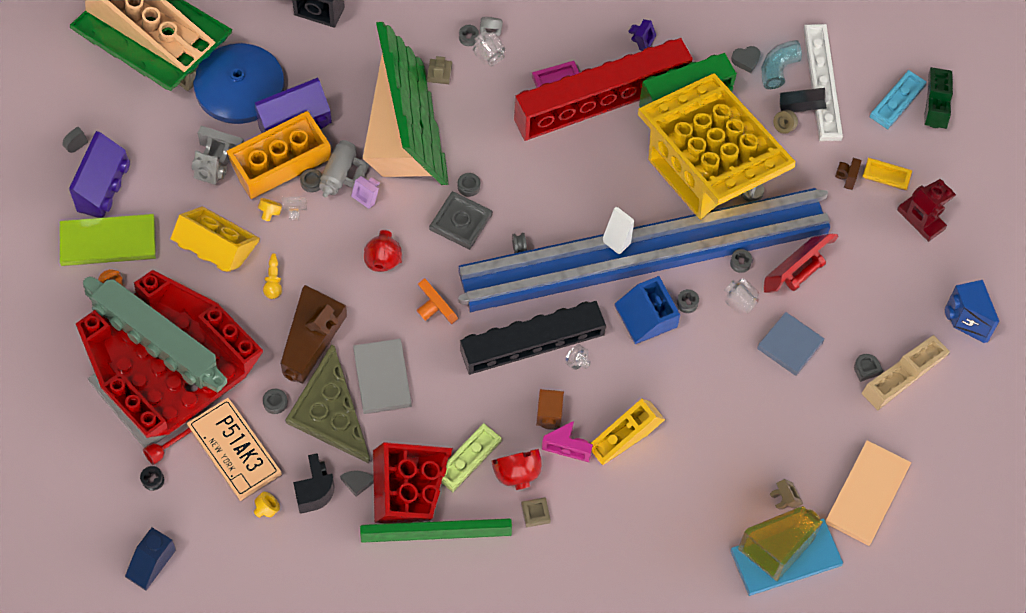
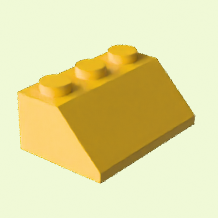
(213, 238)

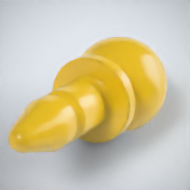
(272, 287)

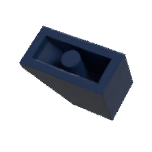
(150, 558)

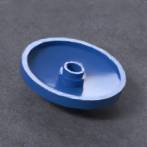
(234, 80)

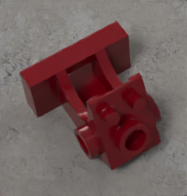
(930, 202)

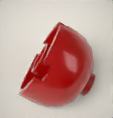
(518, 468)

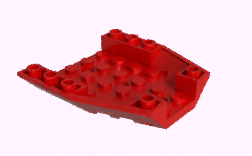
(143, 384)

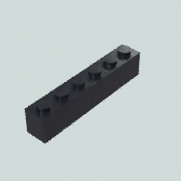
(532, 337)

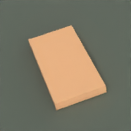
(868, 493)

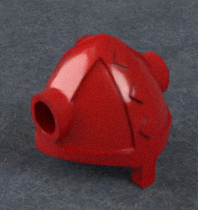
(382, 252)

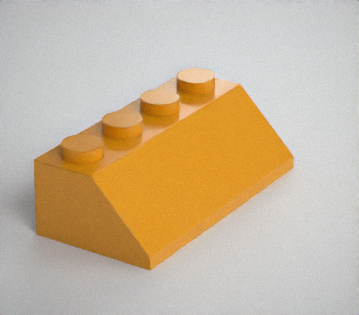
(279, 154)

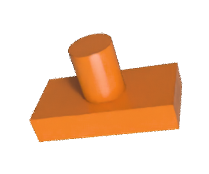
(434, 304)

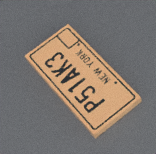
(234, 449)

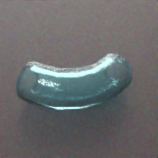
(777, 60)

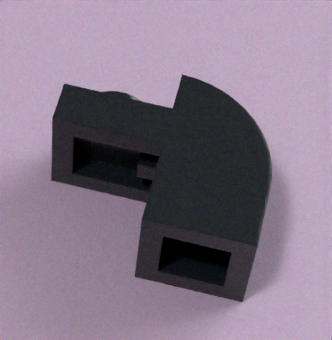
(316, 491)

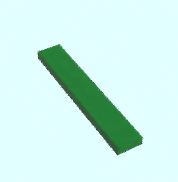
(436, 530)

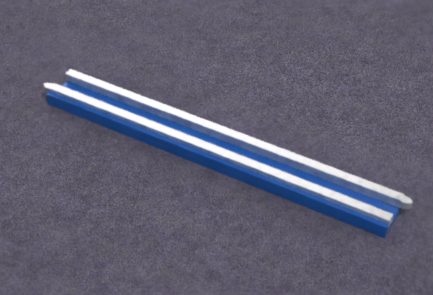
(652, 249)

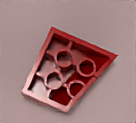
(407, 481)

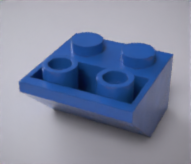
(648, 310)

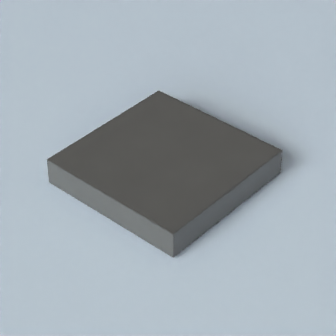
(460, 220)

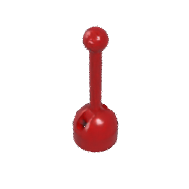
(155, 452)

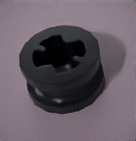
(146, 473)

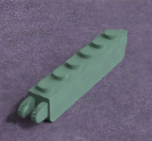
(155, 333)

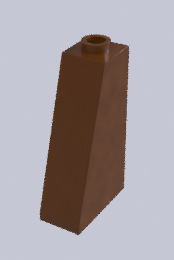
(306, 346)

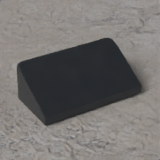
(803, 100)

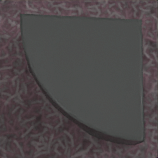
(357, 481)

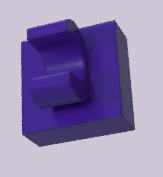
(643, 34)

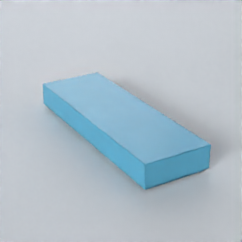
(898, 99)

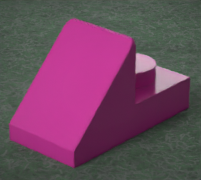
(560, 442)

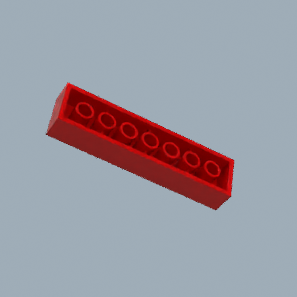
(594, 89)

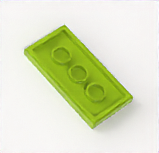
(107, 239)

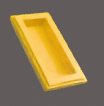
(887, 174)

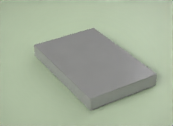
(382, 376)

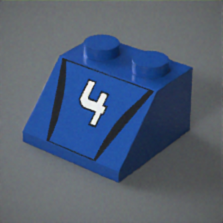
(972, 310)

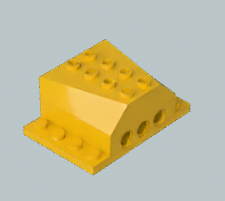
(710, 145)

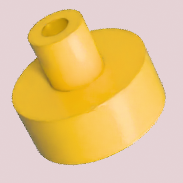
(269, 207)
(266, 505)

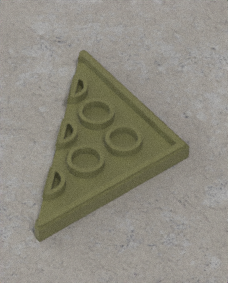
(328, 410)

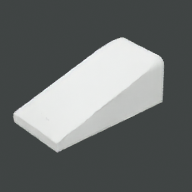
(619, 231)

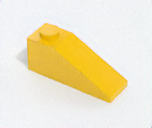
(627, 430)

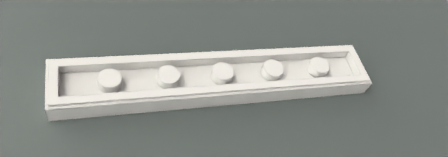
(822, 76)

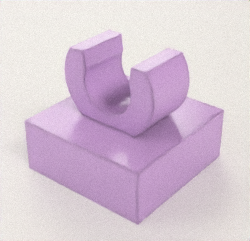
(365, 191)

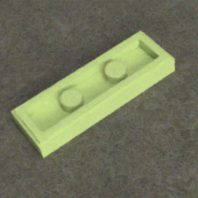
(470, 456)

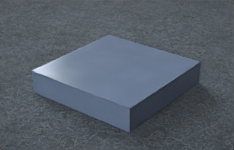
(790, 343)

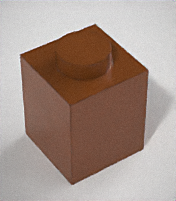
(550, 409)

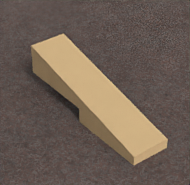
(905, 372)

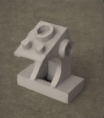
(206, 164)

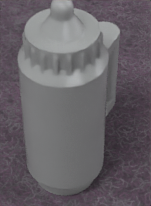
(338, 167)

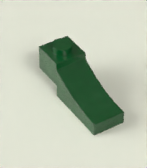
(938, 98)

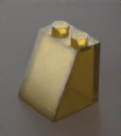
(780, 540)

